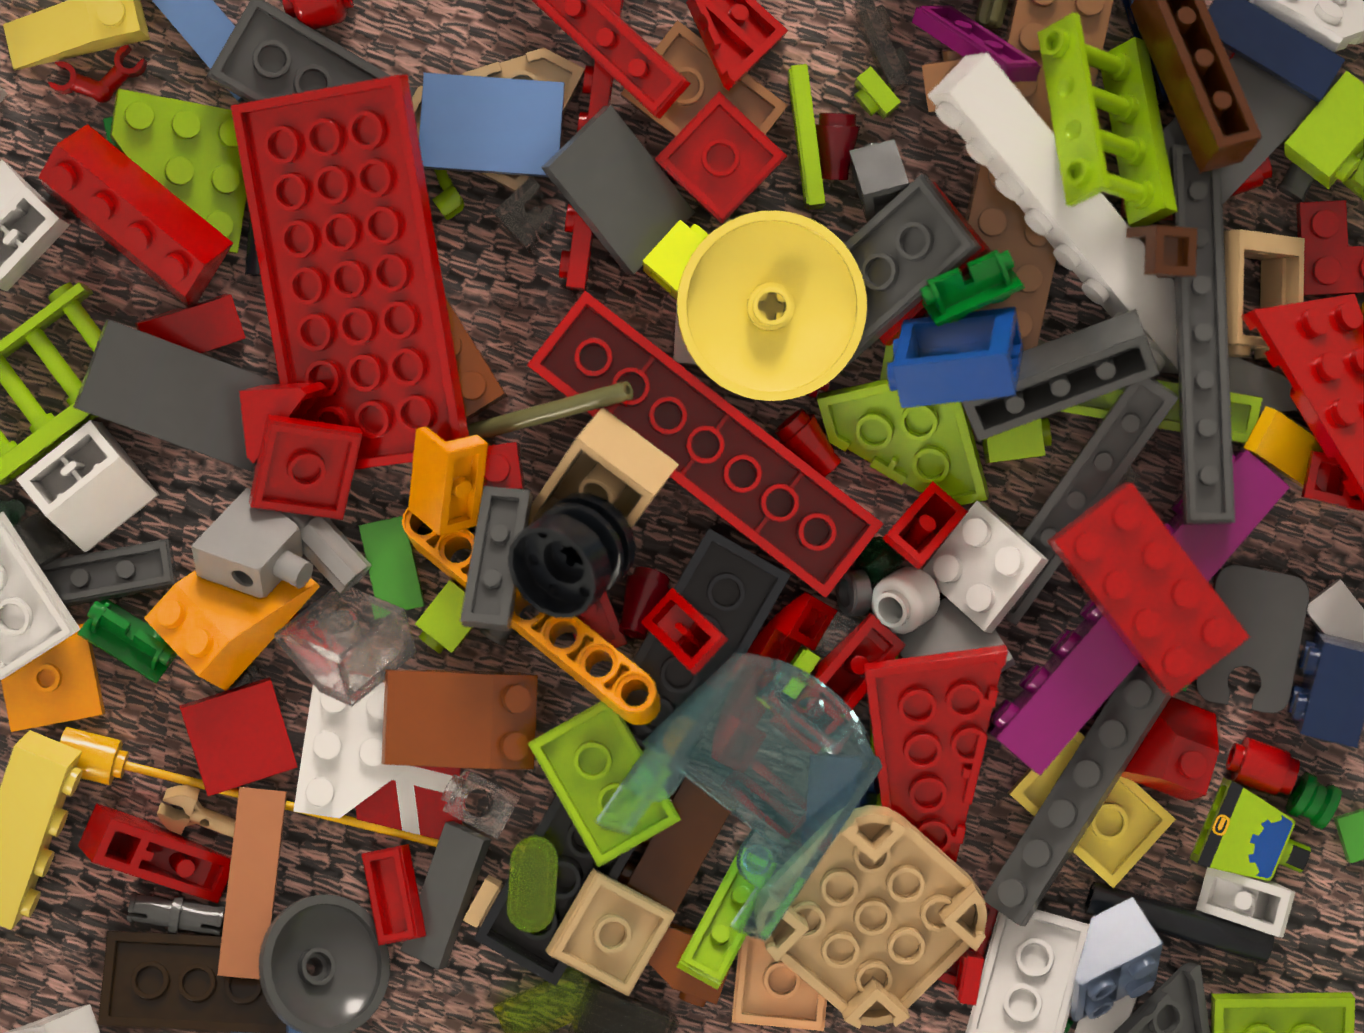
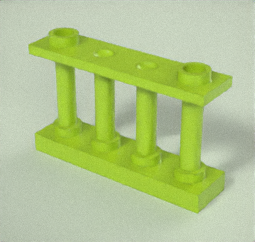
(1133, 115)
(46, 429)

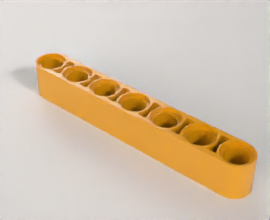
(545, 629)

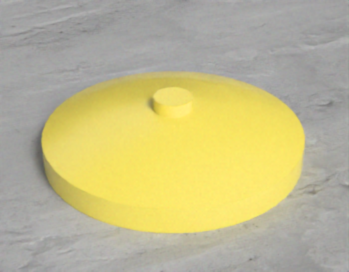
(771, 305)

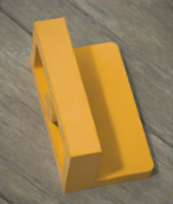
(447, 481)

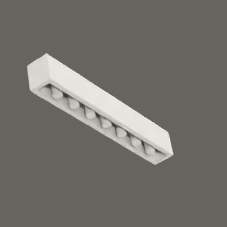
(1086, 238)

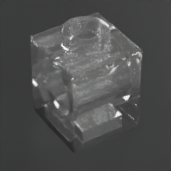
(498, 809)

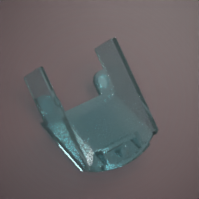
(774, 756)

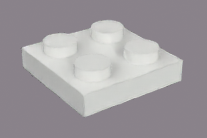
(984, 566)

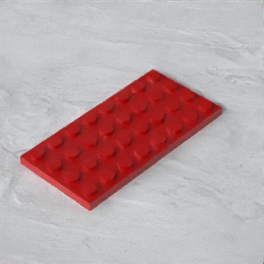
(352, 261)

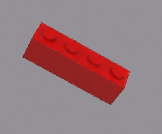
(135, 213)

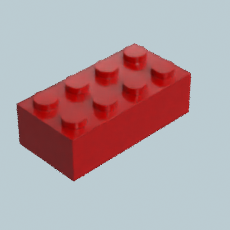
(1148, 589)

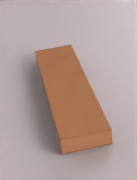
(251, 880)

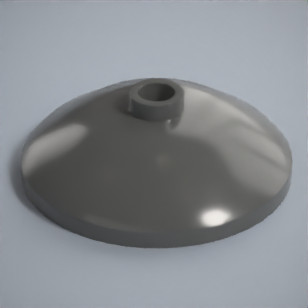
(347, 960)

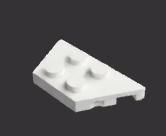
(1324, 21)

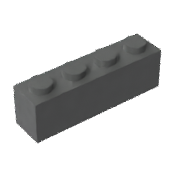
(1068, 374)

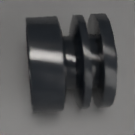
(572, 555)

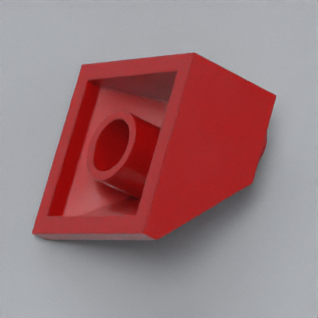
(1177, 752)

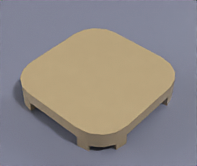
(879, 919)

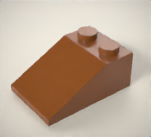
(459, 719)

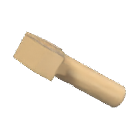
(192, 812)

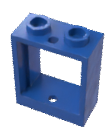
(958, 359)

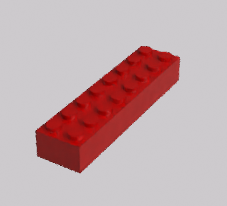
(719, 450)

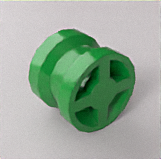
(1314, 800)

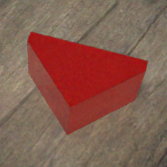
(283, 400)
(684, 631)

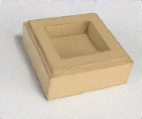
(483, 901)

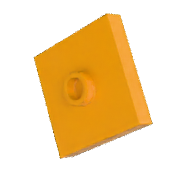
(55, 687)

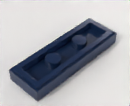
(1275, 47)

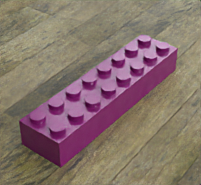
(1093, 656)

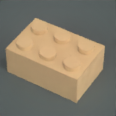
(611, 464)

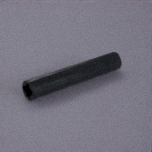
(1187, 923)

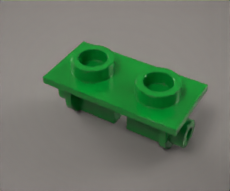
(951, 298)
(127, 639)

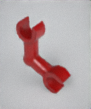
(104, 89)

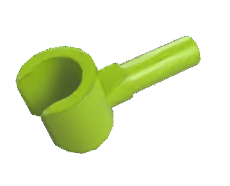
(448, 201)

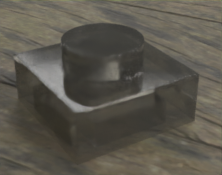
(43, 538)

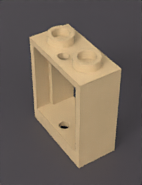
(1280, 281)

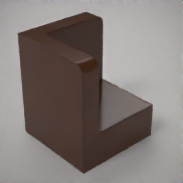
(1168, 250)

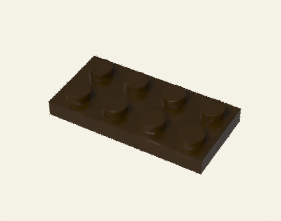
(175, 986)

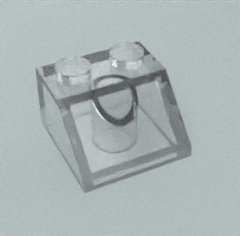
(348, 643)

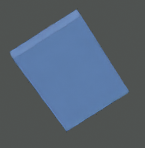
(490, 124)

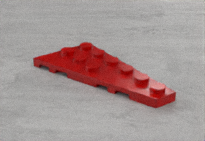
(1323, 359)
(932, 735)

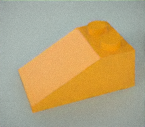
(223, 628)

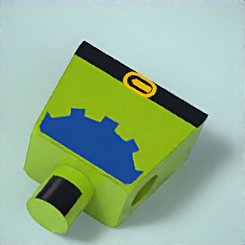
(1247, 836)

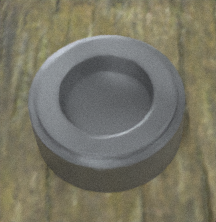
(854, 593)

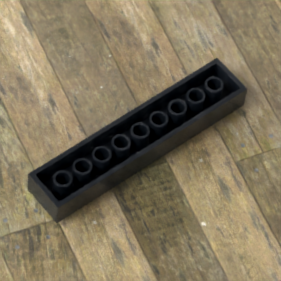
(736, 596)

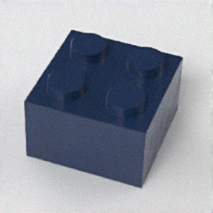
(1332, 690)

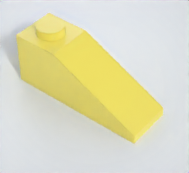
(74, 30)

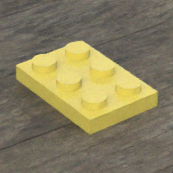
(1122, 827)

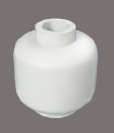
(905, 600)

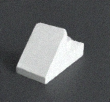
(1246, 901)

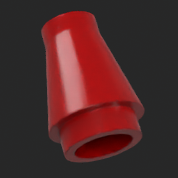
(806, 439)

